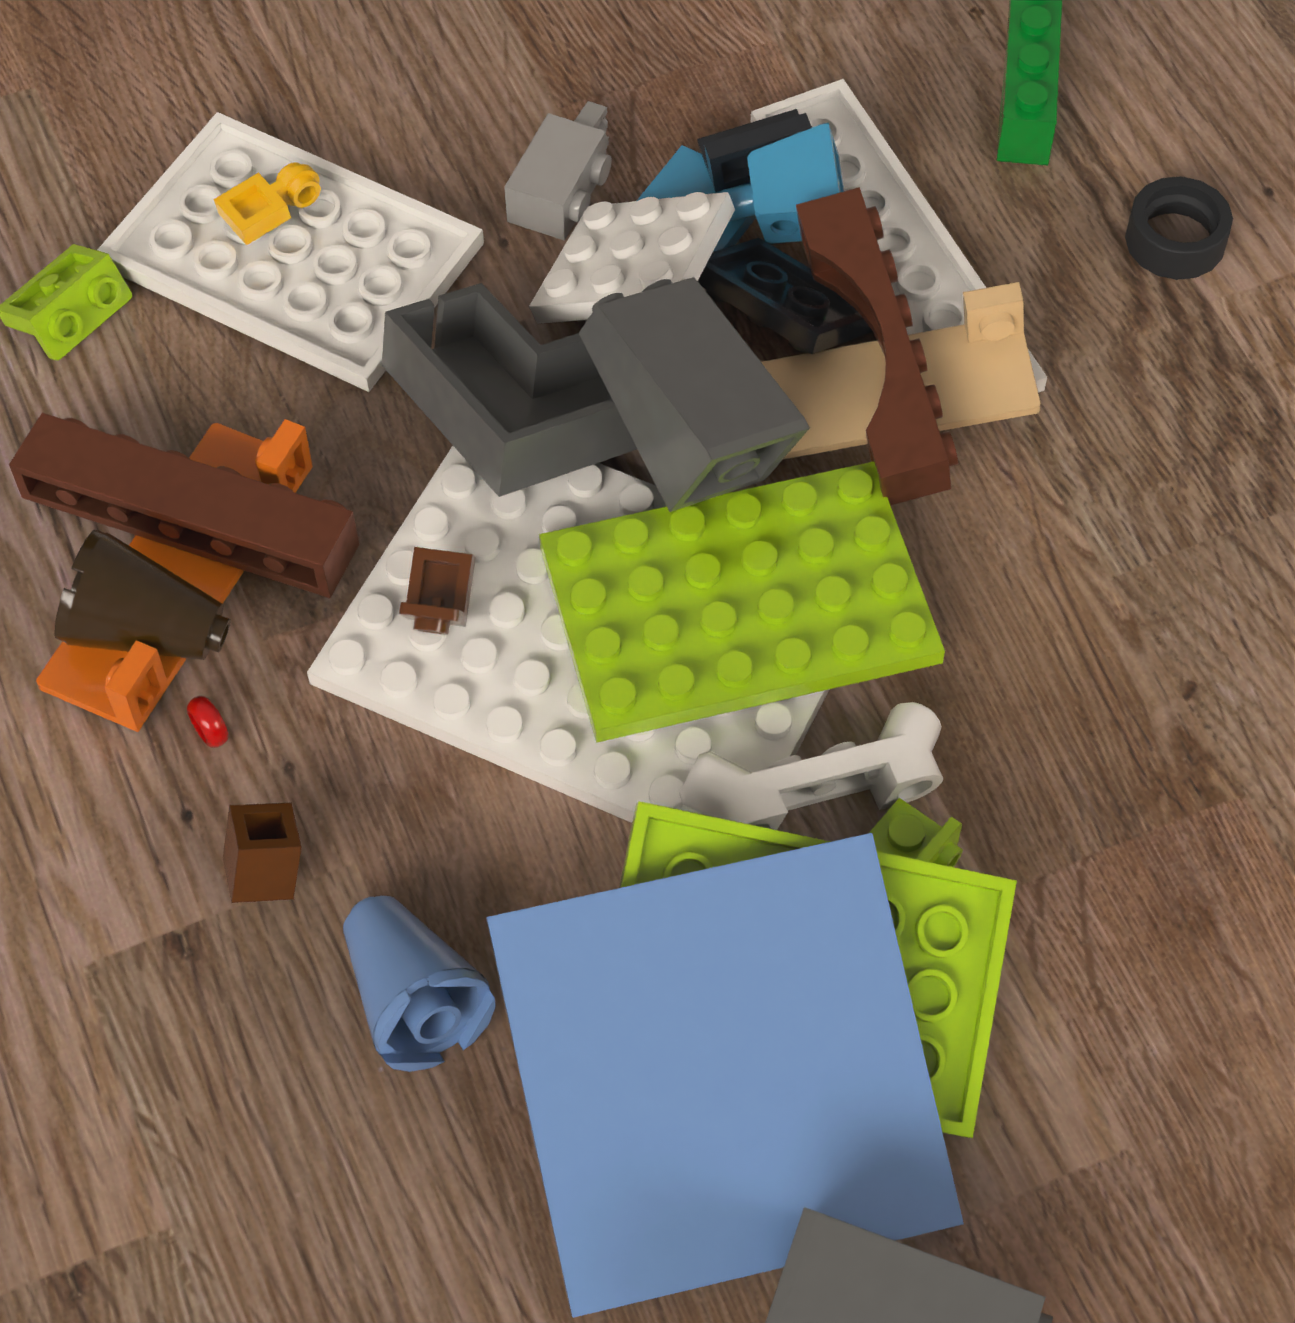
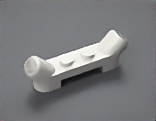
(891, 768)

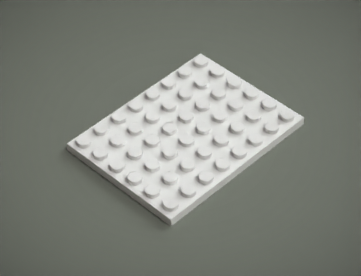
(509, 675)

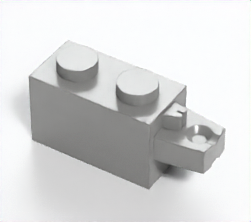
(559, 172)

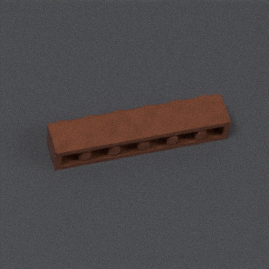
(186, 504)

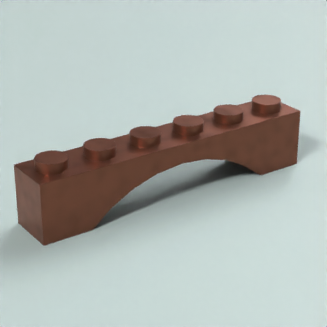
(903, 432)

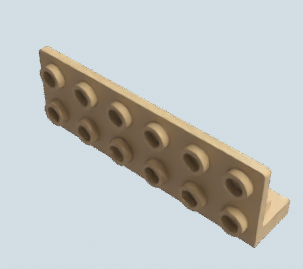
(976, 367)

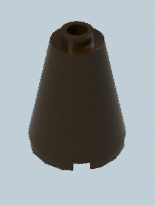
(132, 598)

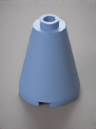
(413, 986)

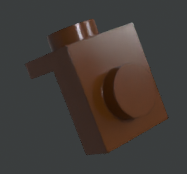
(438, 590)

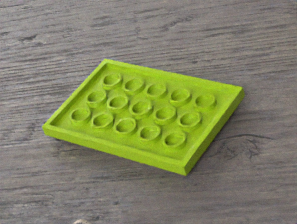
(738, 601)
(945, 923)

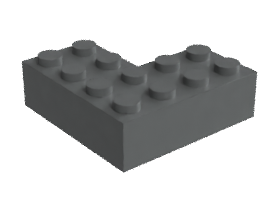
(500, 395)

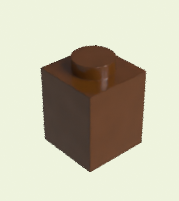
(261, 852)

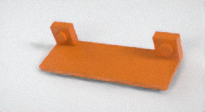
(131, 683)

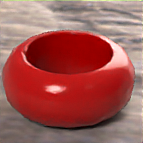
(207, 721)

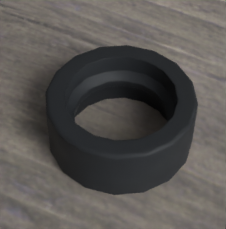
(1186, 198)

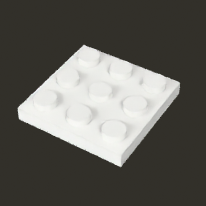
(630, 248)

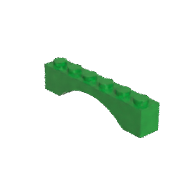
(1030, 82)

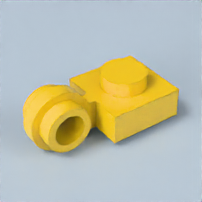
(259, 207)

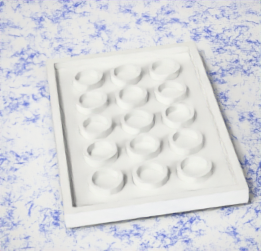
(308, 284)

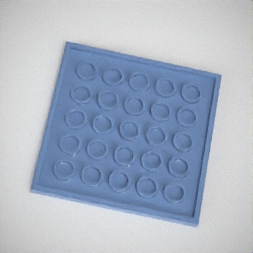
(716, 1066)

